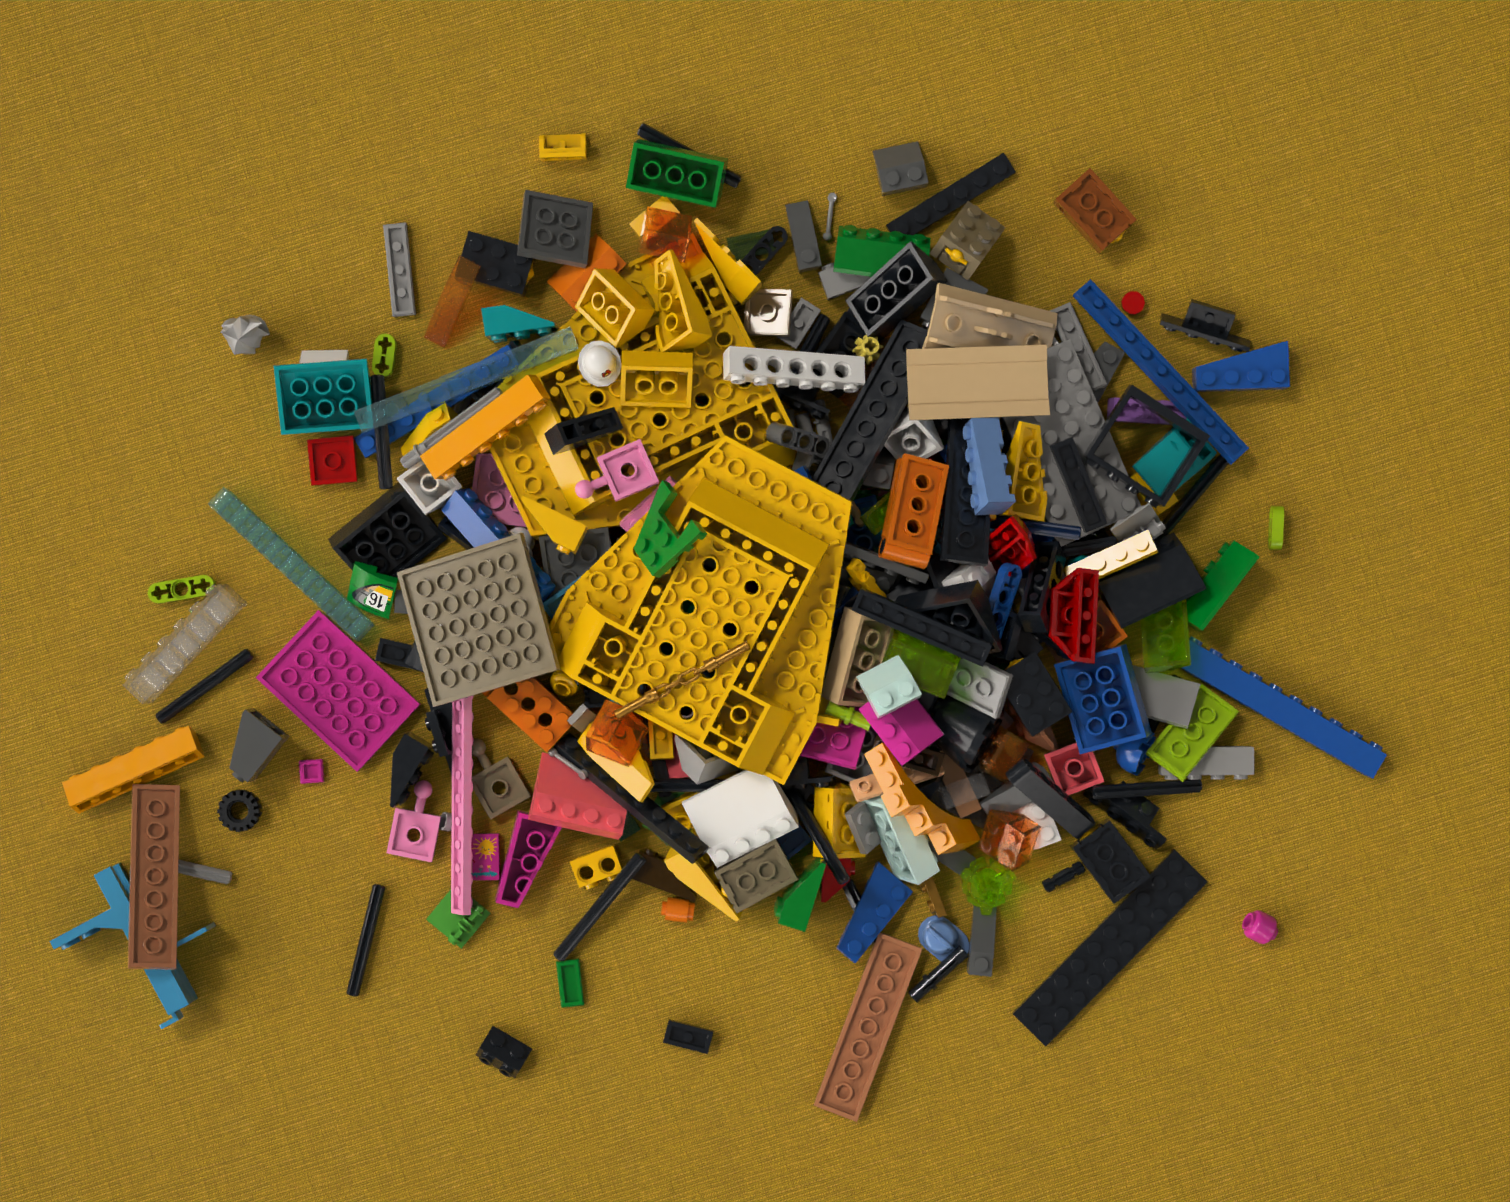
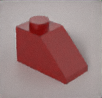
(829, 884)

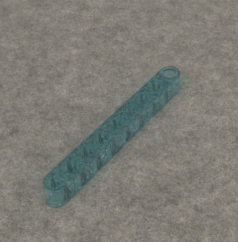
(291, 564)

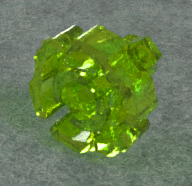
(986, 885)

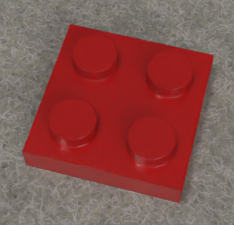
(332, 460)

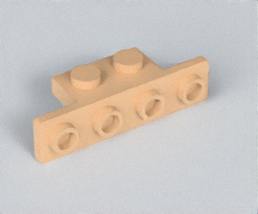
(868, 786)

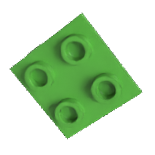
(454, 926)

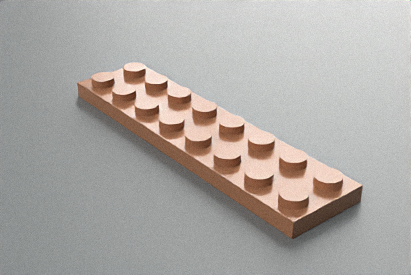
(154, 877)
(867, 1026)

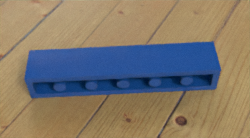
(481, 527)

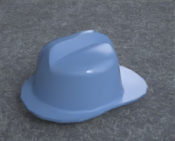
(941, 937)

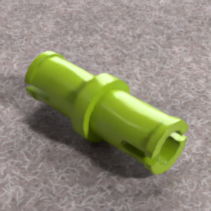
(848, 715)

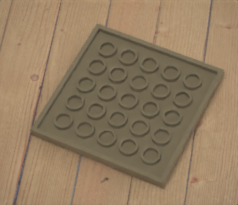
(478, 620)

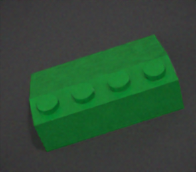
(799, 897)

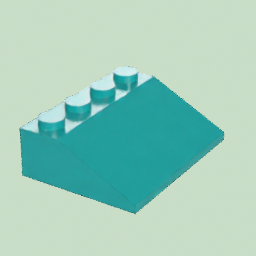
(321, 395)

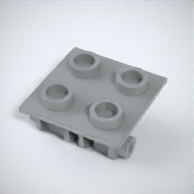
(1142, 519)

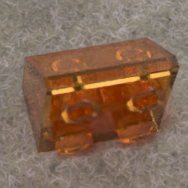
(665, 231)
(1006, 752)
(1009, 838)

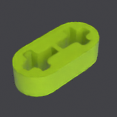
(378, 355)
(1276, 528)

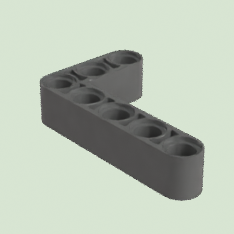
(809, 446)

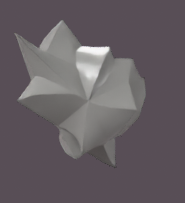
(244, 333)

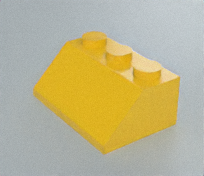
(614, 307)
(656, 379)

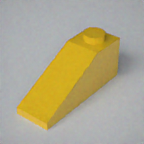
(429, 425)
(561, 529)

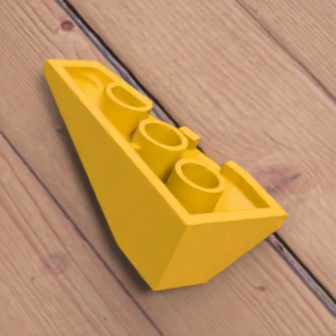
(1026, 473)
(635, 778)

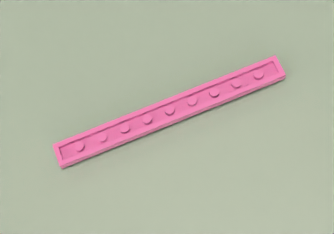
(461, 806)

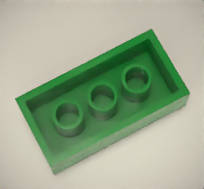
(676, 173)

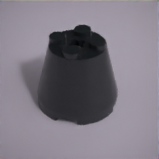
(965, 731)

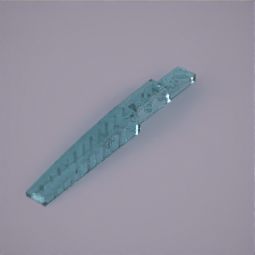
(466, 380)

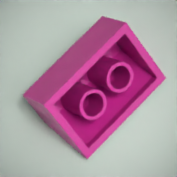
(904, 730)

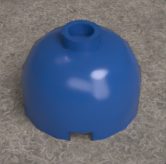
(1133, 754)

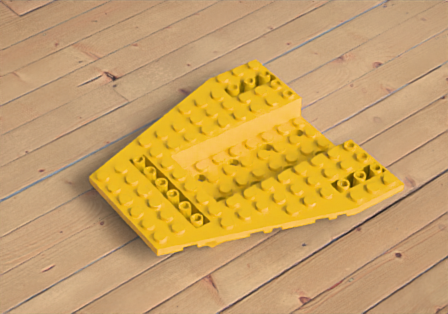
(671, 448)
(760, 528)

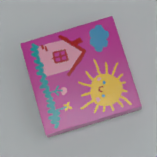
(486, 856)

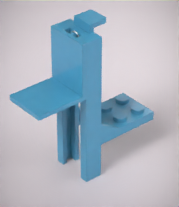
(170, 985)

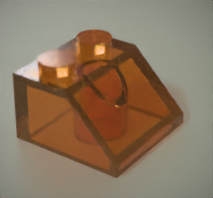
(615, 737)

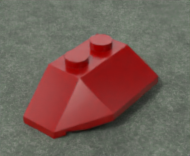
(1011, 544)
(1075, 614)

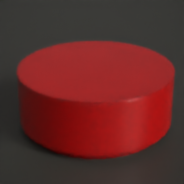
(1132, 302)

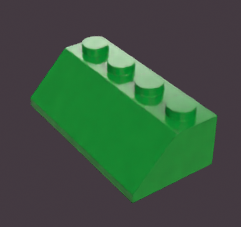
(868, 250)
(1220, 581)

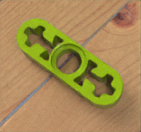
(164, 586)

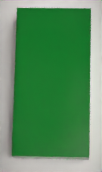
(570, 983)

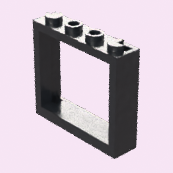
(1169, 416)

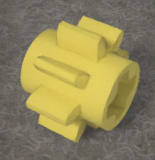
(871, 350)

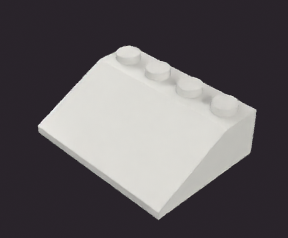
(740, 815)

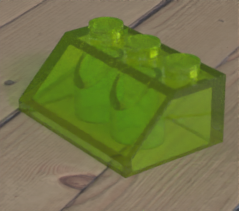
(1166, 639)
(929, 665)

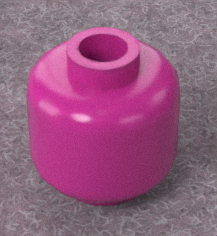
(1260, 927)

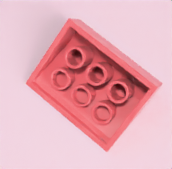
(574, 803)

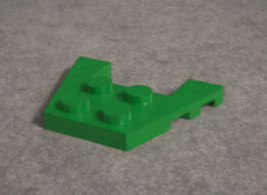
(659, 541)

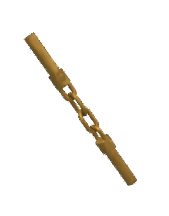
(653, 695)

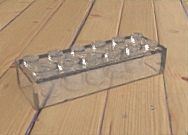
(184, 643)

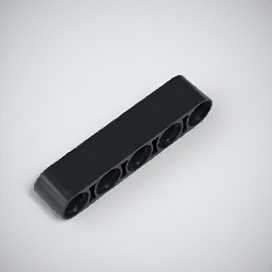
(1050, 798)

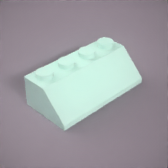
(906, 853)

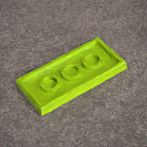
(1183, 748)

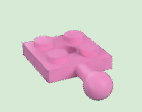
(621, 485)
(406, 819)

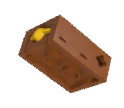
(1094, 211)

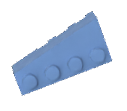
(987, 467)

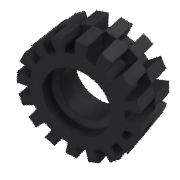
(227, 817)

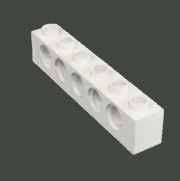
(850, 366)

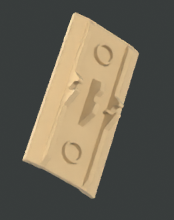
(982, 320)
(977, 382)

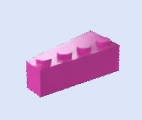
(524, 858)

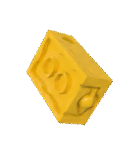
(829, 812)

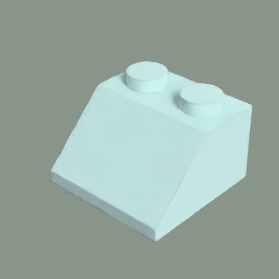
(889, 686)

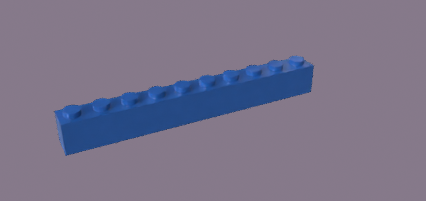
(1284, 710)

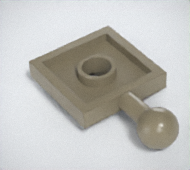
(501, 771)

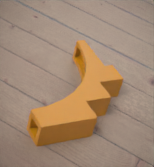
(923, 816)

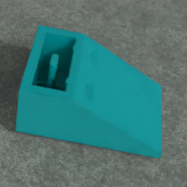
(506, 322)
(1166, 455)

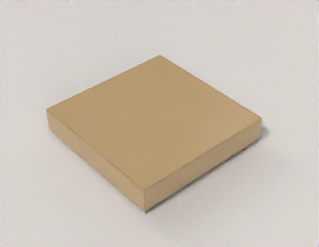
(769, 313)

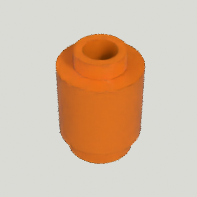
(678, 910)

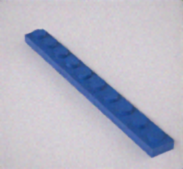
(1160, 371)

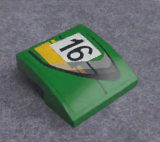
(372, 590)

